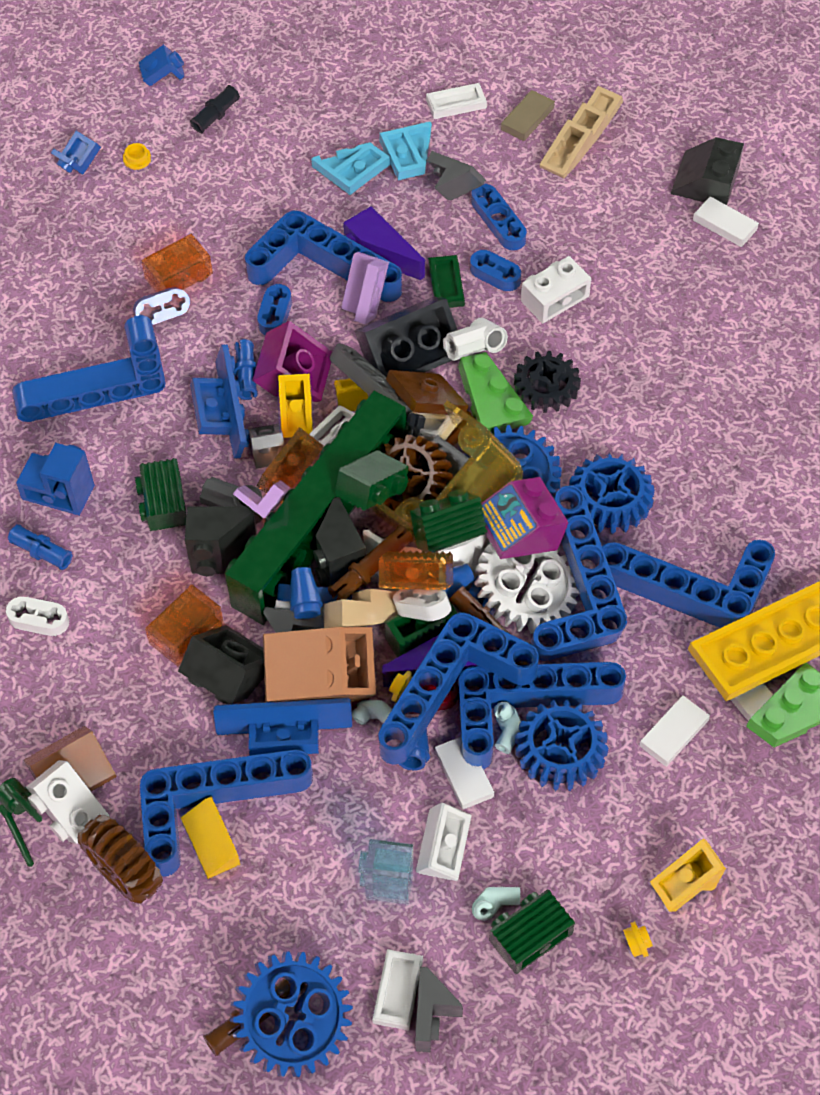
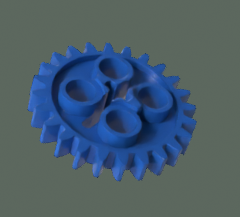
(539, 458)
(321, 1028)

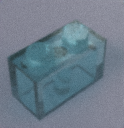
(387, 871)

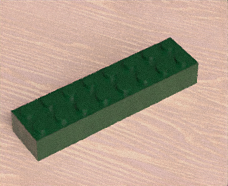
(291, 531)

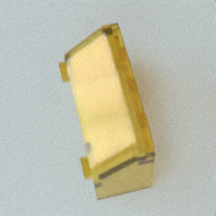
(484, 473)

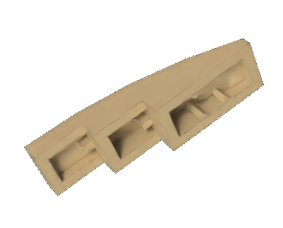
(581, 132)

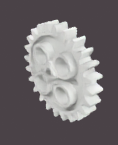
(553, 594)

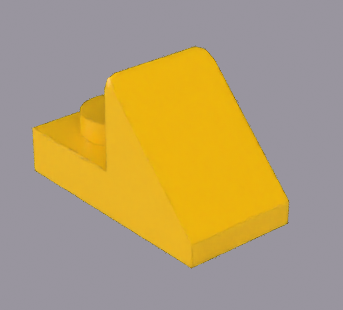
(295, 403)
(689, 875)

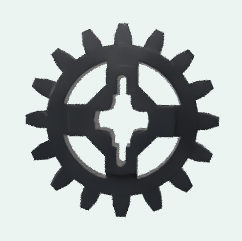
(547, 381)

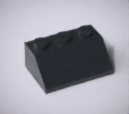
(409, 338)

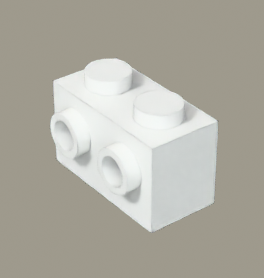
(555, 289)
(64, 800)

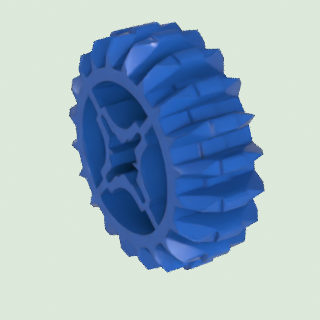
(618, 507)
(579, 729)

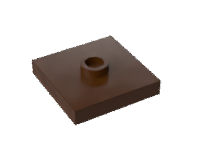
(424, 391)

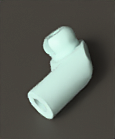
(371, 710)
(509, 723)
(492, 899)

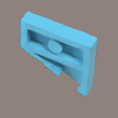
(407, 149)
(352, 166)

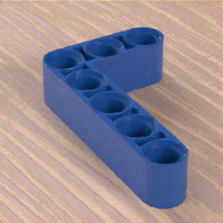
(305, 235)
(96, 384)
(586, 580)
(692, 585)
(555, 676)
(443, 677)
(209, 775)

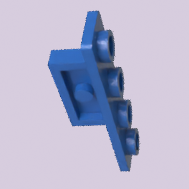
(218, 404)
(283, 724)

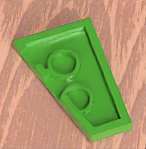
(491, 394)
(790, 709)

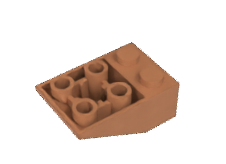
(319, 664)

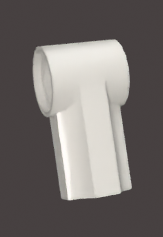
(479, 337)

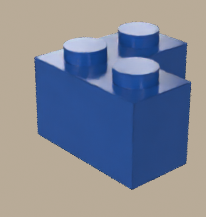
(57, 479)

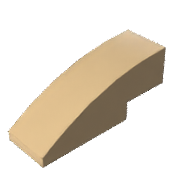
(364, 610)

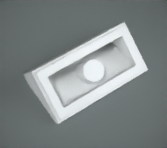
(443, 842)

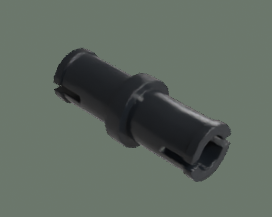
(215, 109)

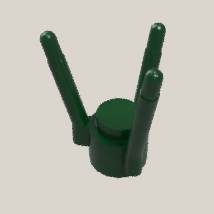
(15, 800)

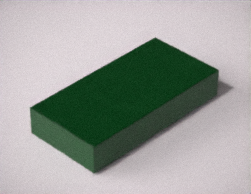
(447, 279)

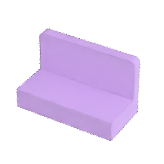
(364, 287)
(268, 503)

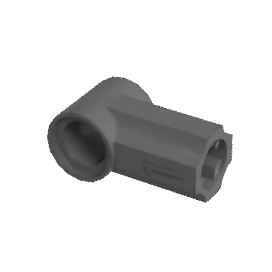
(220, 494)

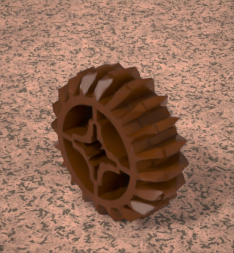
(433, 481)
(120, 858)

